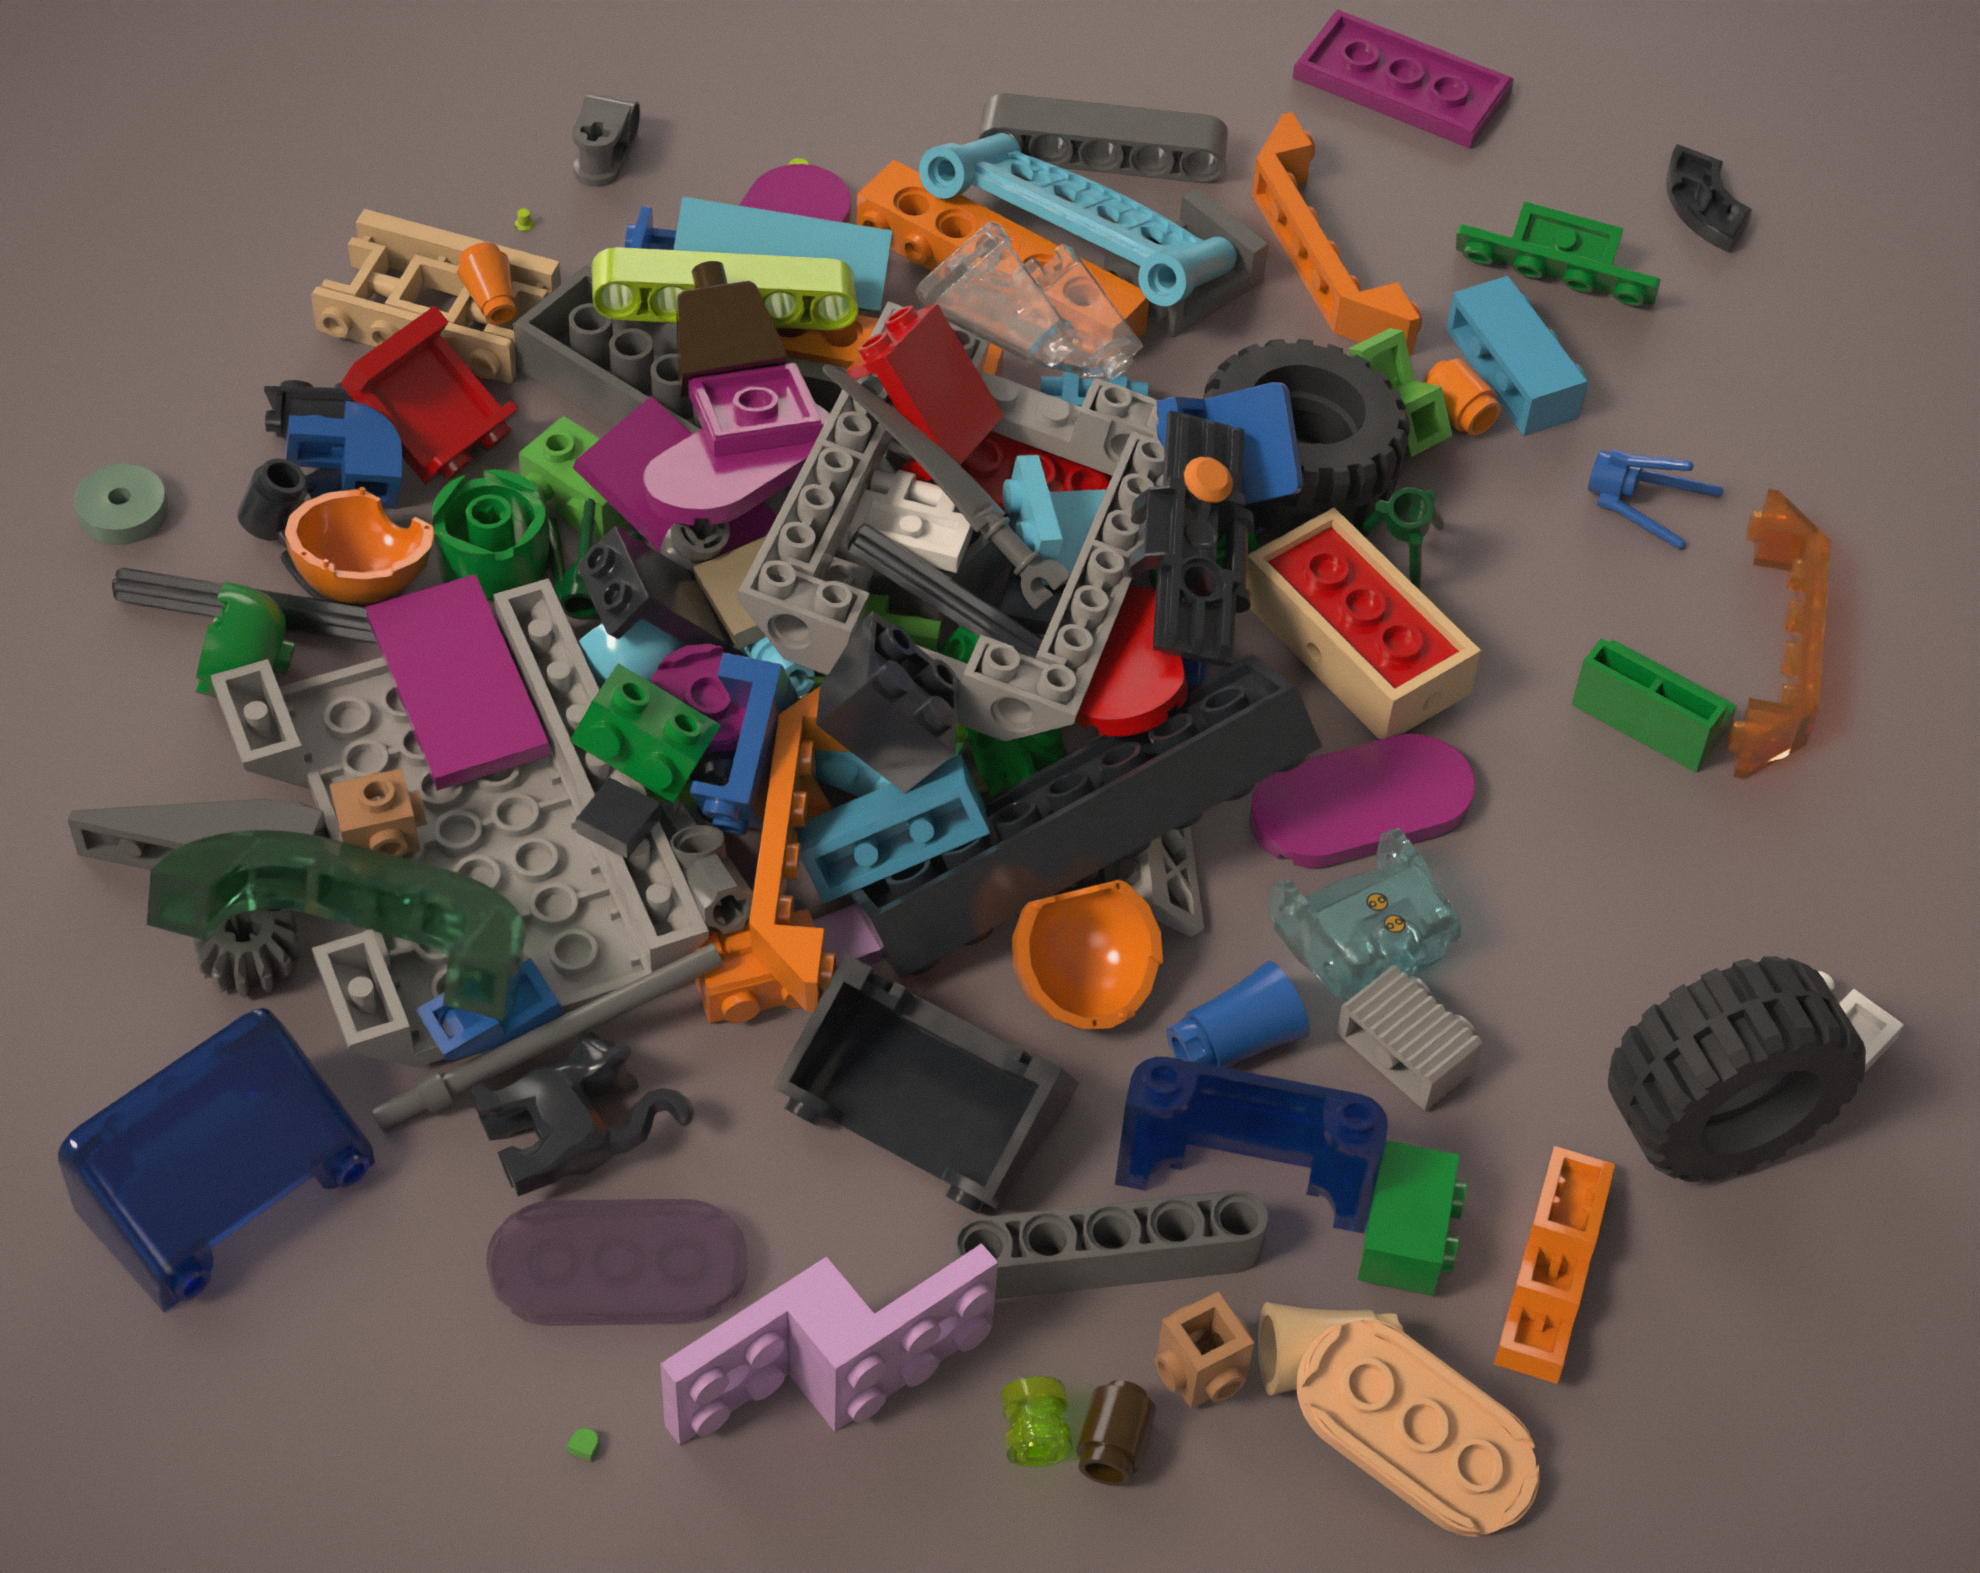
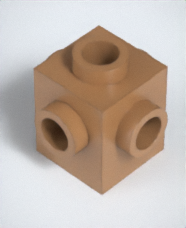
(379, 812)
(1204, 1351)

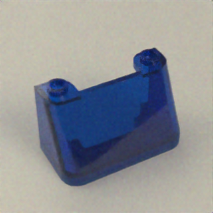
(1259, 1117)
(207, 1153)

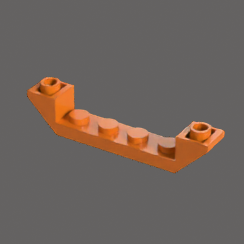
(1346, 308)
(790, 952)

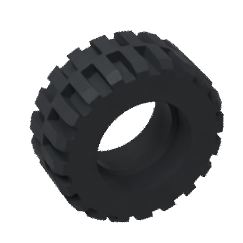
(1337, 405)
(1736, 1068)

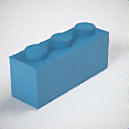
(1516, 355)
(891, 830)

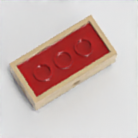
(1360, 625)

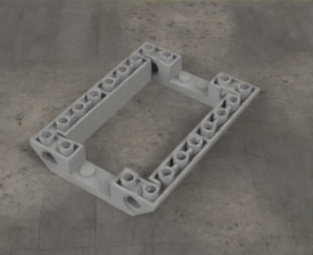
(998, 688)

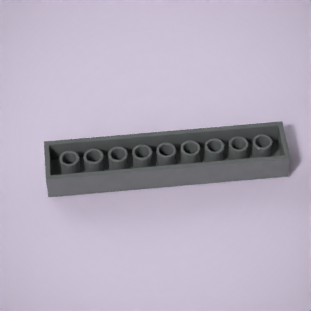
(619, 364)

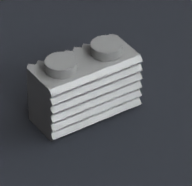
(1410, 1036)

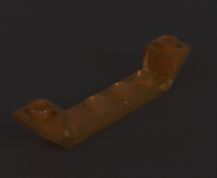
(1796, 545)

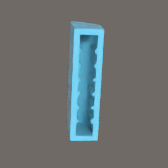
(748, 230)

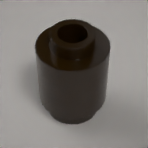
(1115, 1433)

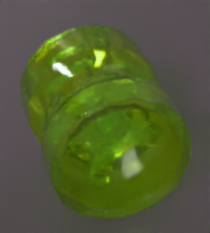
(1036, 1422)

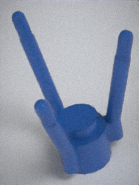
(1619, 474)

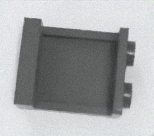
(1204, 220)

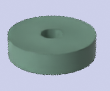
(126, 523)

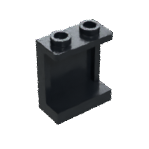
(639, 583)

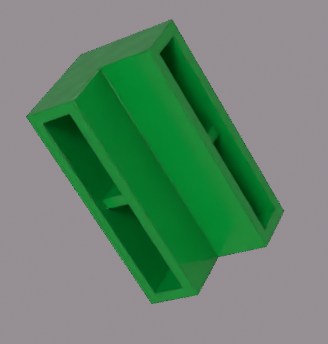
(1652, 703)

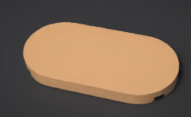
(1418, 1427)

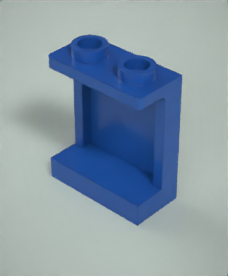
(765, 693)

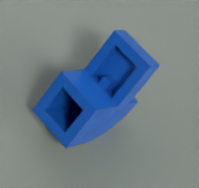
(359, 445)

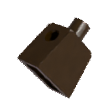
(723, 327)

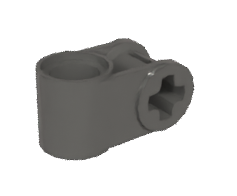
(603, 137)

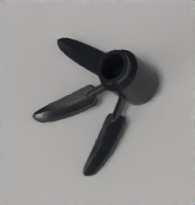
(274, 495)

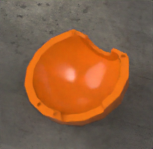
(353, 549)
(1088, 954)

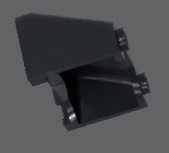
(923, 1085)

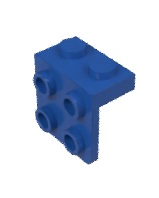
(1270, 439)

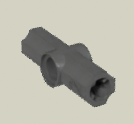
(709, 872)

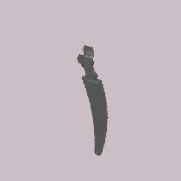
(963, 491)

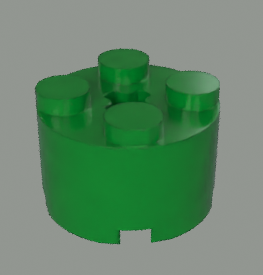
(491, 530)

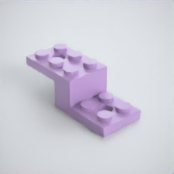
(829, 1345)

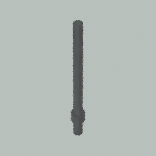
(436, 1090)

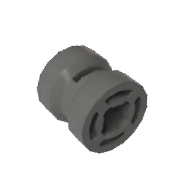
(695, 543)

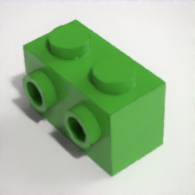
(549, 466)

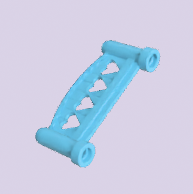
(1166, 270)

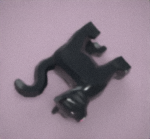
(567, 1125)

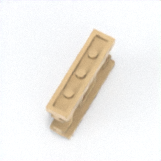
(431, 261)

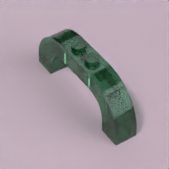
(353, 885)

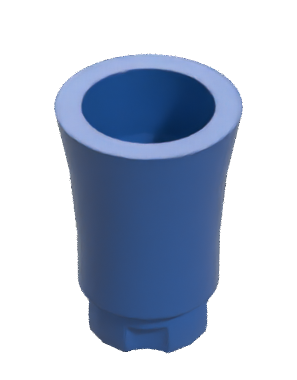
(1242, 1021)

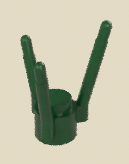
(1408, 520)
(569, 583)

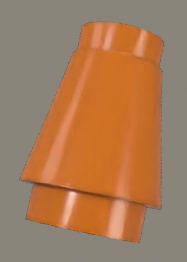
(489, 282)

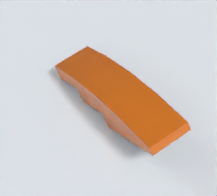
(1555, 1265)

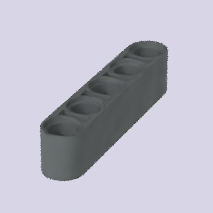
(1111, 137)
(1132, 1225)

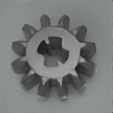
(249, 950)

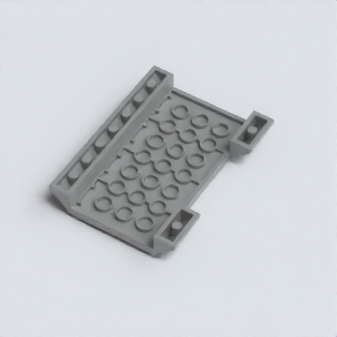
(584, 909)

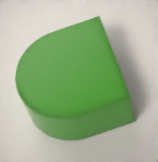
(583, 1444)

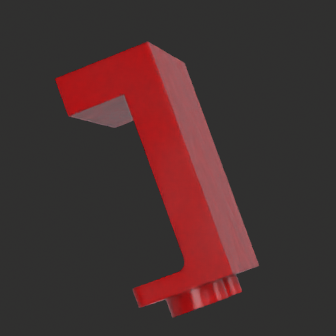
(930, 381)
(429, 398)

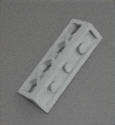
(1155, 871)

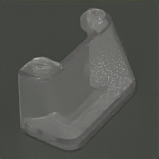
(1036, 312)

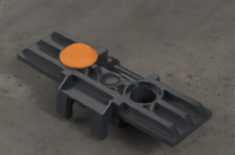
(1182, 527)

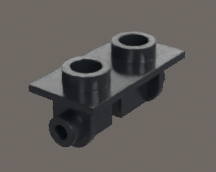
(302, 399)

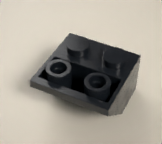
(891, 704)

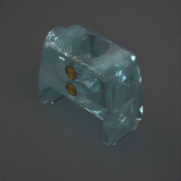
(1368, 920)

